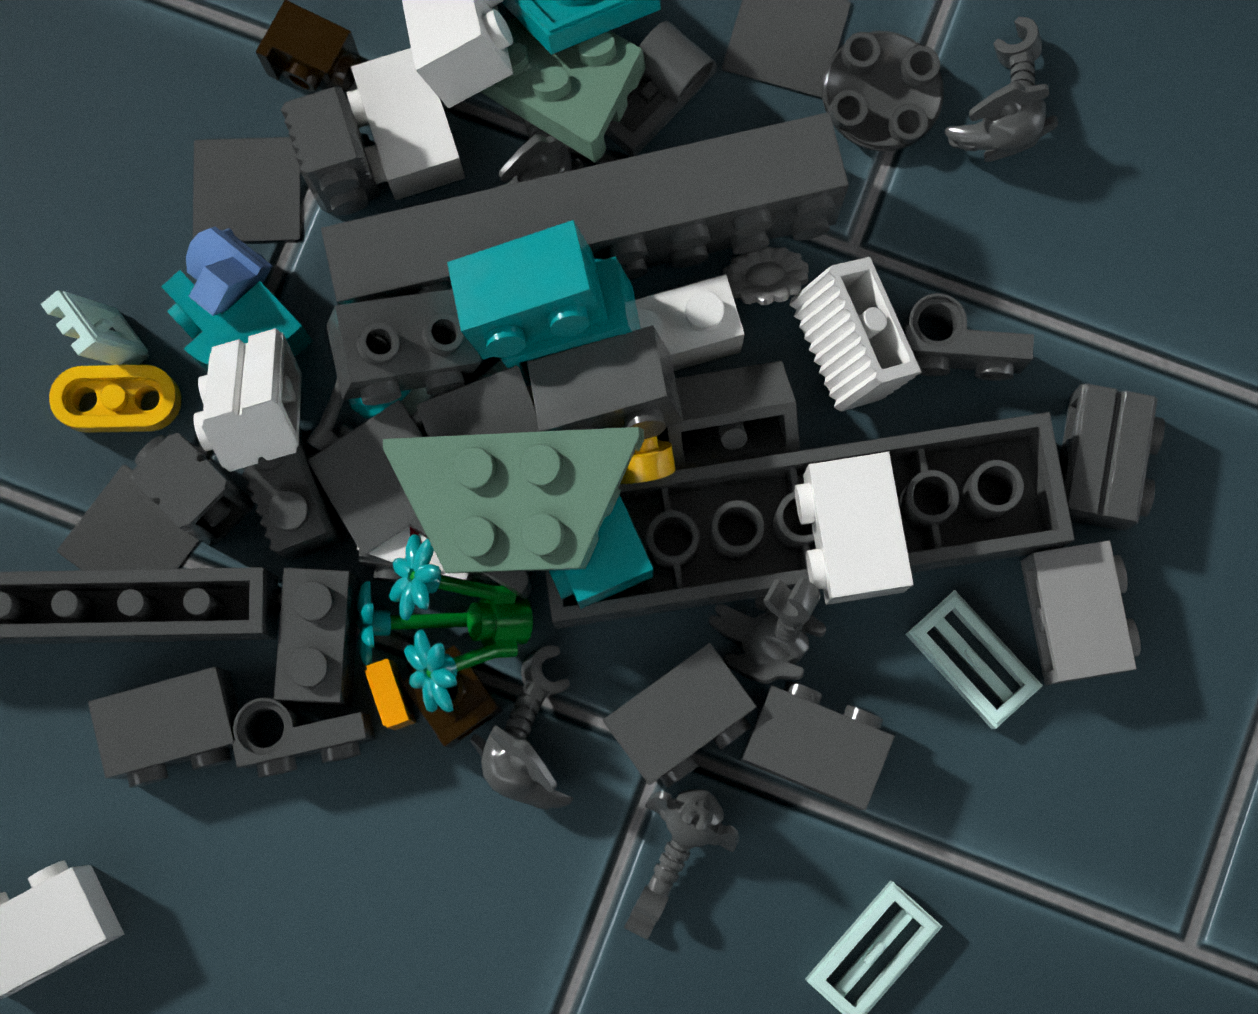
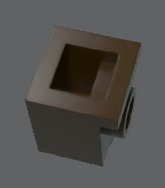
(308, 50)
(471, 706)

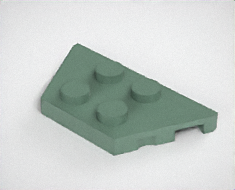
(572, 90)
(514, 495)

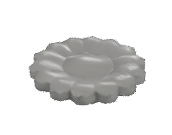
(766, 275)

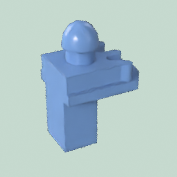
(223, 269)

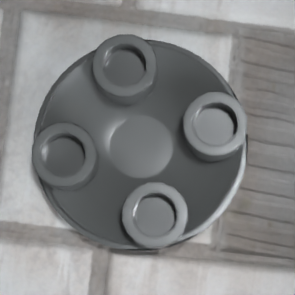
(883, 90)

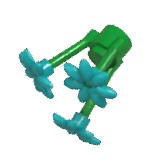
(497, 620)

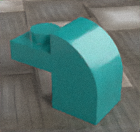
(250, 315)

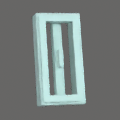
(90, 325)
(1010, 702)
(894, 969)

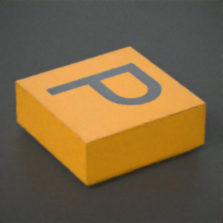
(389, 694)

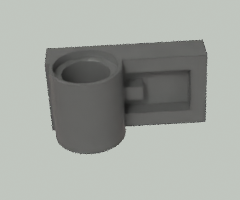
(671, 78)
(989, 353)
(332, 738)

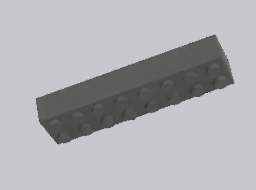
(637, 208)
(737, 527)

